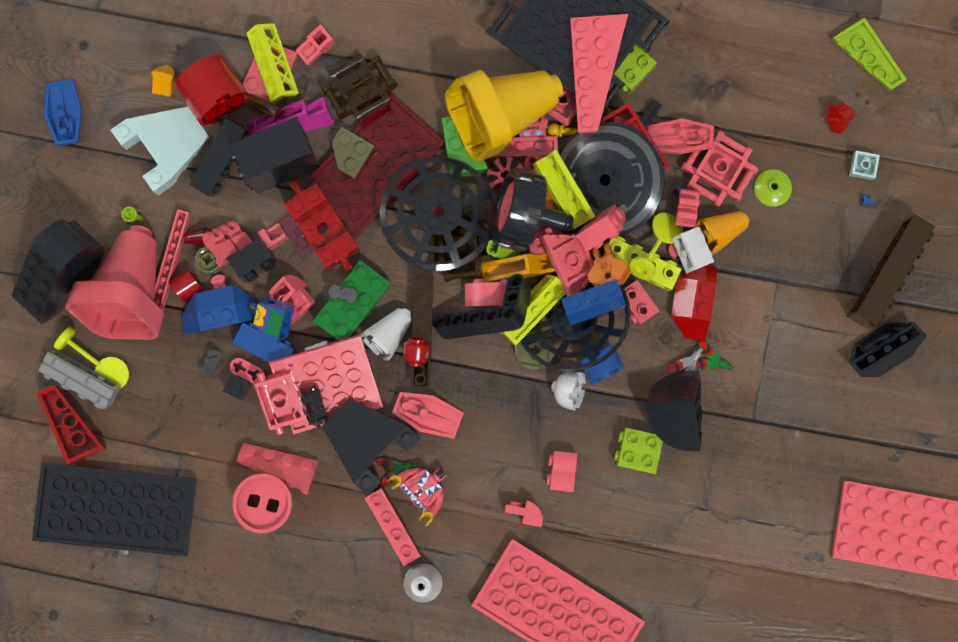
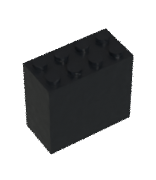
(274, 156)

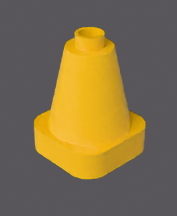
(498, 108)

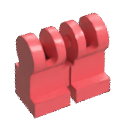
(225, 241)

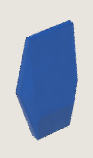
(63, 112)

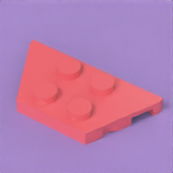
(569, 261)

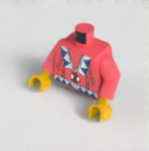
(422, 489)

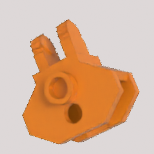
(608, 268)

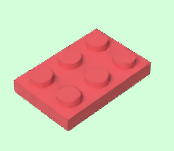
(254, 83)

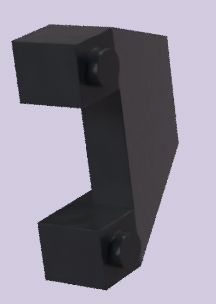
(361, 436)

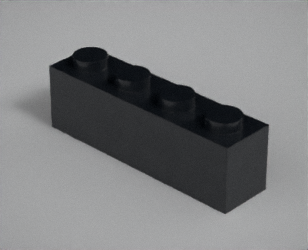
(218, 159)

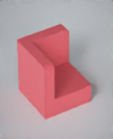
(273, 236)

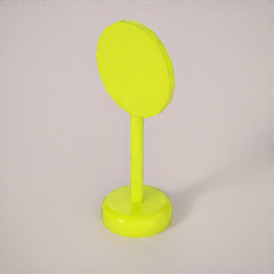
(664, 229)
(109, 367)

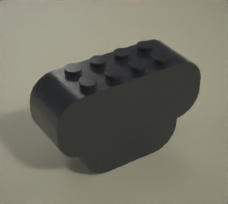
(53, 264)

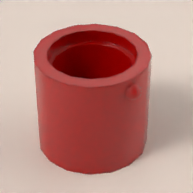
(185, 285)

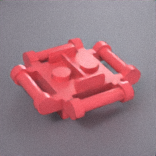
(720, 169)

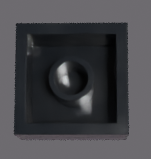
(252, 261)

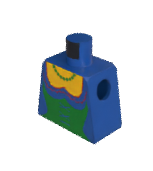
(272, 317)

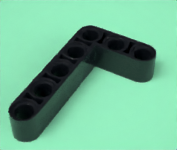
(489, 320)

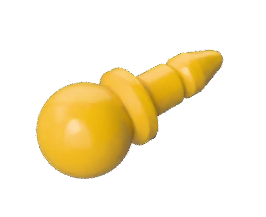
(559, 130)

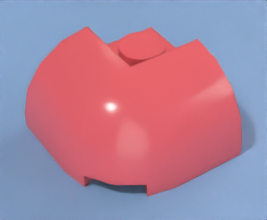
(292, 290)

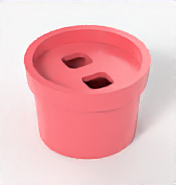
(259, 519)

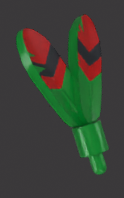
(713, 359)
(396, 468)

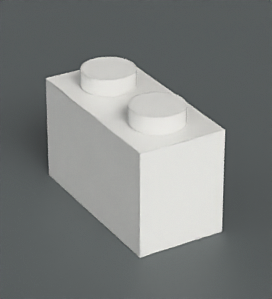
(692, 249)

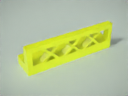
(267, 62)
(563, 190)
(541, 300)

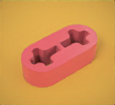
(249, 367)

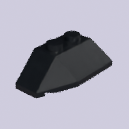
(886, 348)

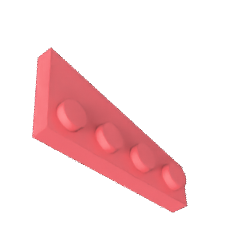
(289, 468)

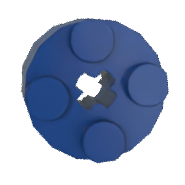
(605, 368)

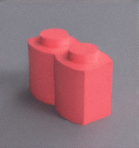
(562, 472)

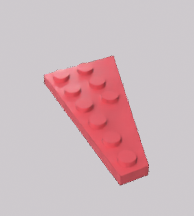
(594, 58)

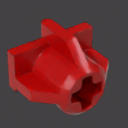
(839, 117)

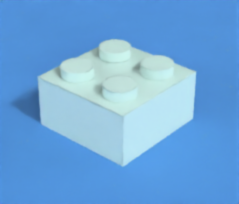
(864, 165)

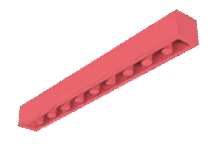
(171, 257)

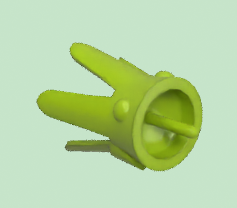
(130, 215)

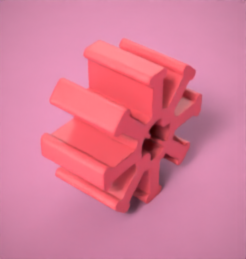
(501, 171)
(687, 208)

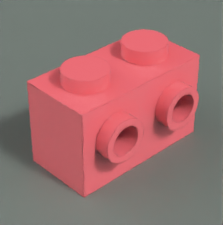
(640, 303)

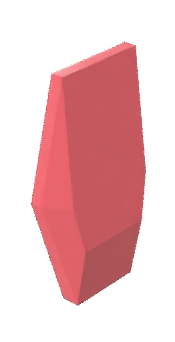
(682, 136)
(428, 414)

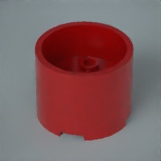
(211, 89)

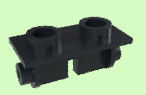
(310, 399)

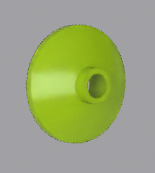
(766, 194)

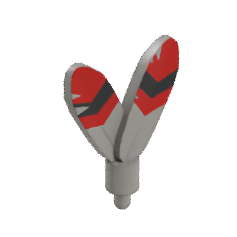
(688, 363)

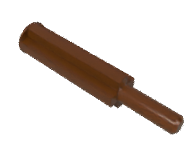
(264, 106)

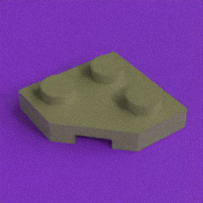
(350, 152)

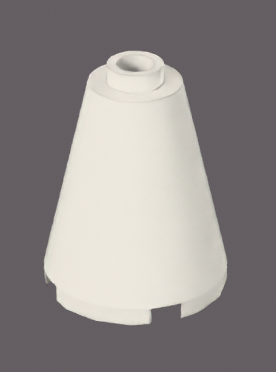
(387, 333)
(423, 574)

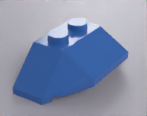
(217, 309)

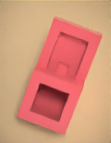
(318, 42)
(531, 513)

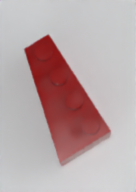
(69, 428)

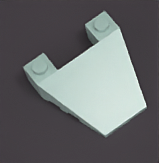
(170, 138)

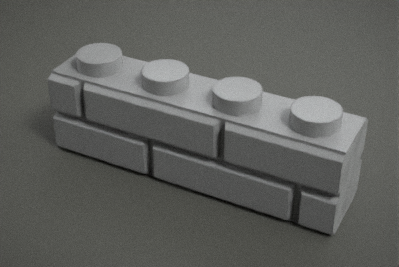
(79, 378)

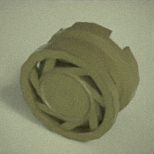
(206, 261)

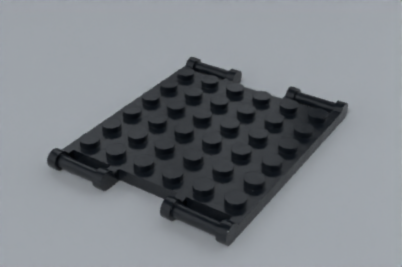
(543, 33)

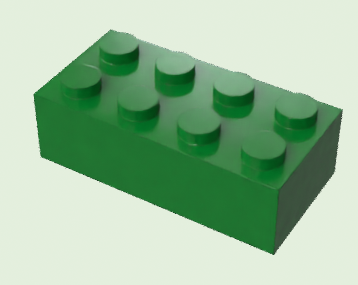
(345, 319)

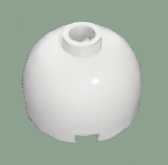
(569, 390)

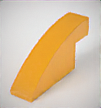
(527, 265)

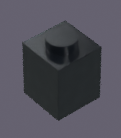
(237, 387)

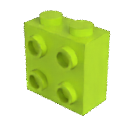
(635, 69)
(638, 450)

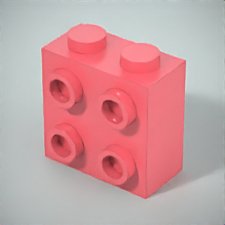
(601, 227)

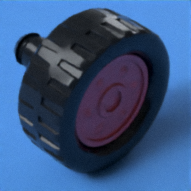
(522, 210)

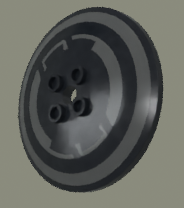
(629, 161)

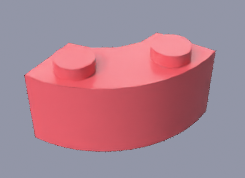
(485, 294)

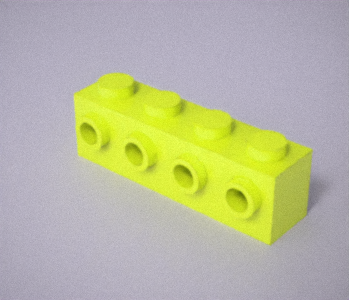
(666, 272)

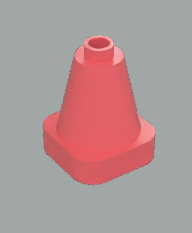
(121, 291)

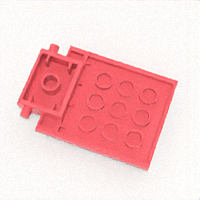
(337, 369)

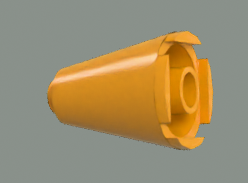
(722, 229)

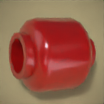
(416, 351)

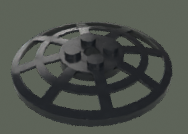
(437, 225)
(576, 334)

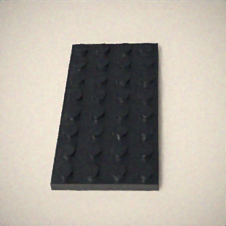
(114, 509)

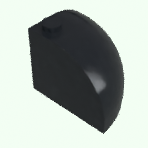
(676, 410)

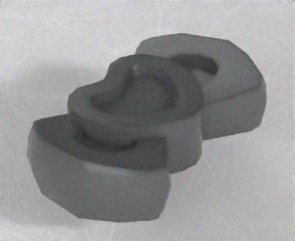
(347, 294)
(210, 361)

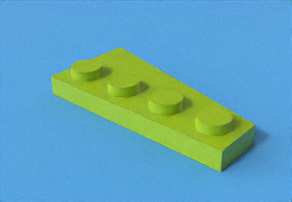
(868, 51)

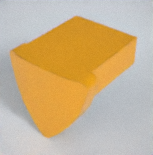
(163, 80)

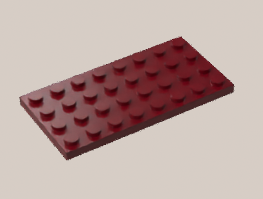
(397, 140)

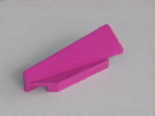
(310, 116)

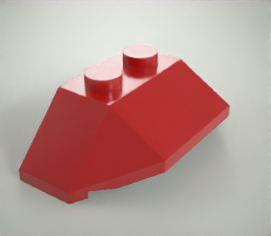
(694, 302)

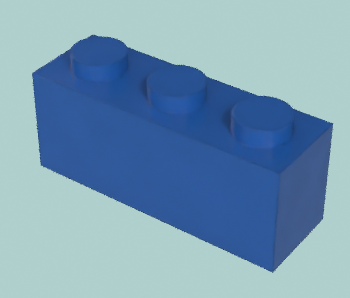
(593, 302)
(260, 345)

